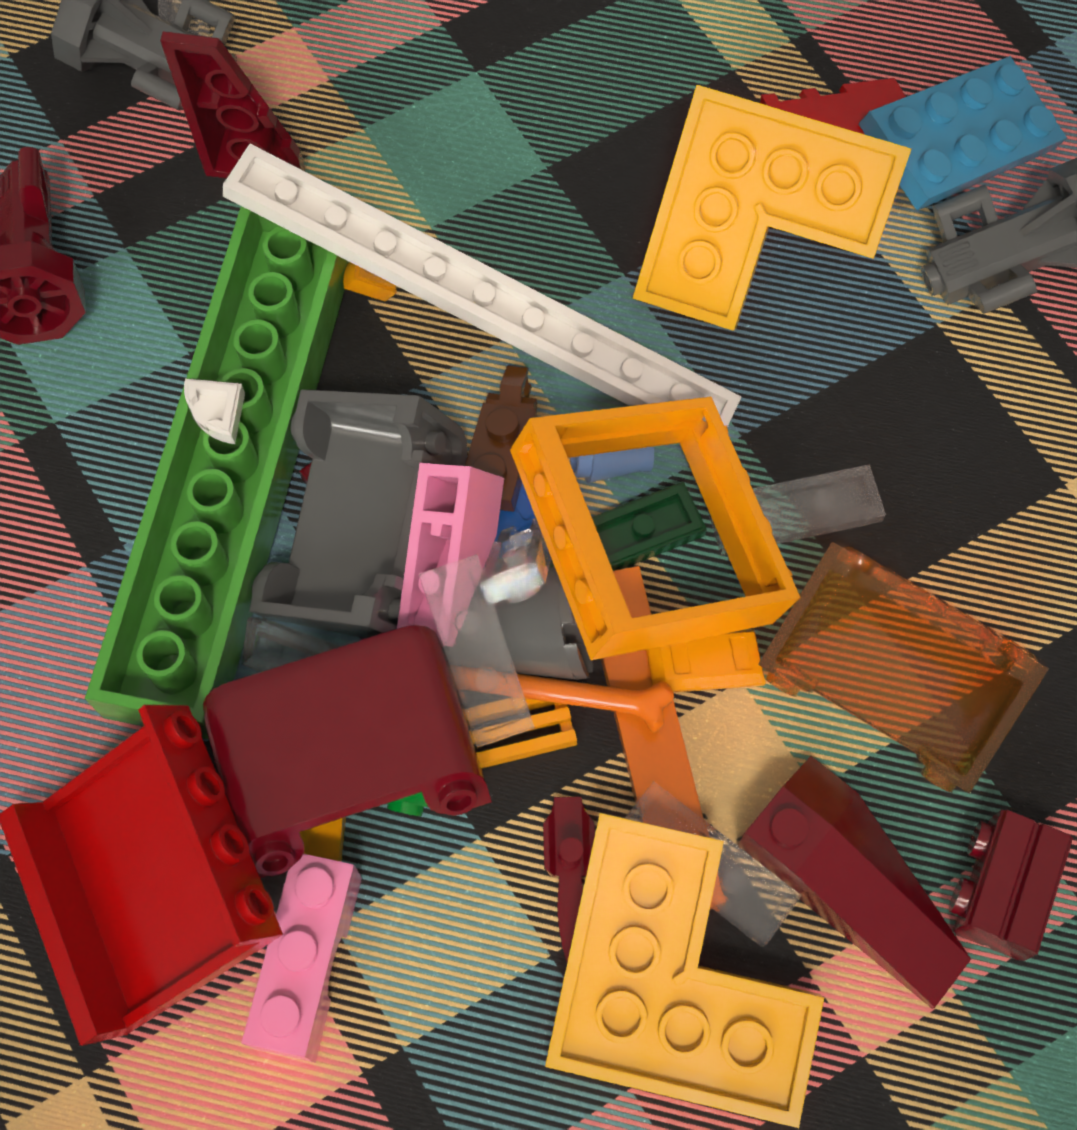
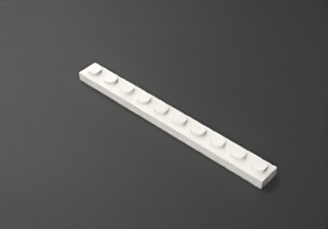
(463, 285)

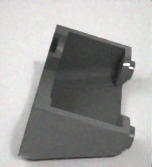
(355, 509)

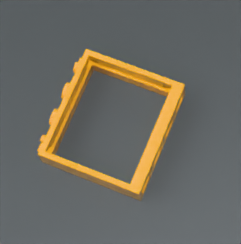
(578, 553)

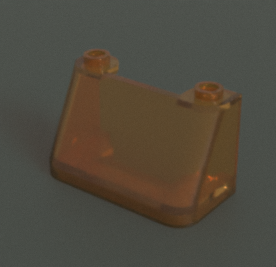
(904, 665)

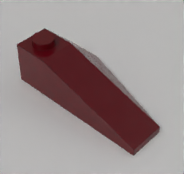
(223, 105)
(850, 874)

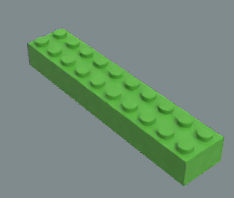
(214, 501)

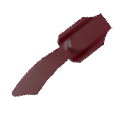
(567, 853)

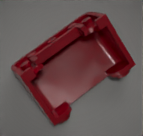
(340, 740)

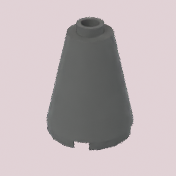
(545, 634)

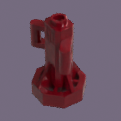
(30, 269)

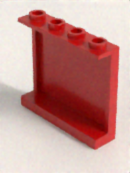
(140, 878)

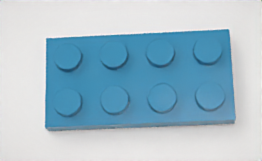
(966, 130)

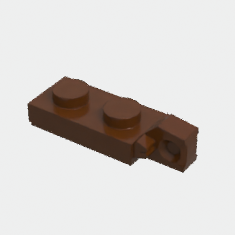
(499, 427)

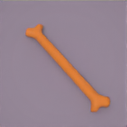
(644, 703)

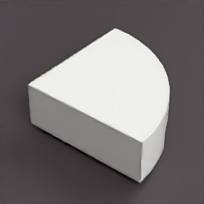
(215, 407)

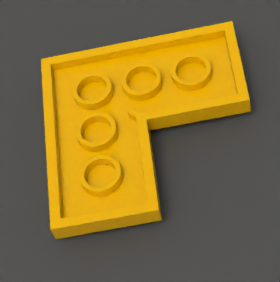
(752, 171)
(643, 1007)

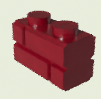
(1010, 884)

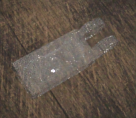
(515, 565)

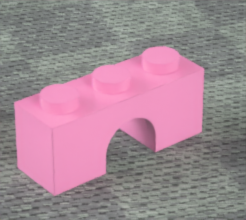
(297, 966)

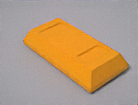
(708, 663)

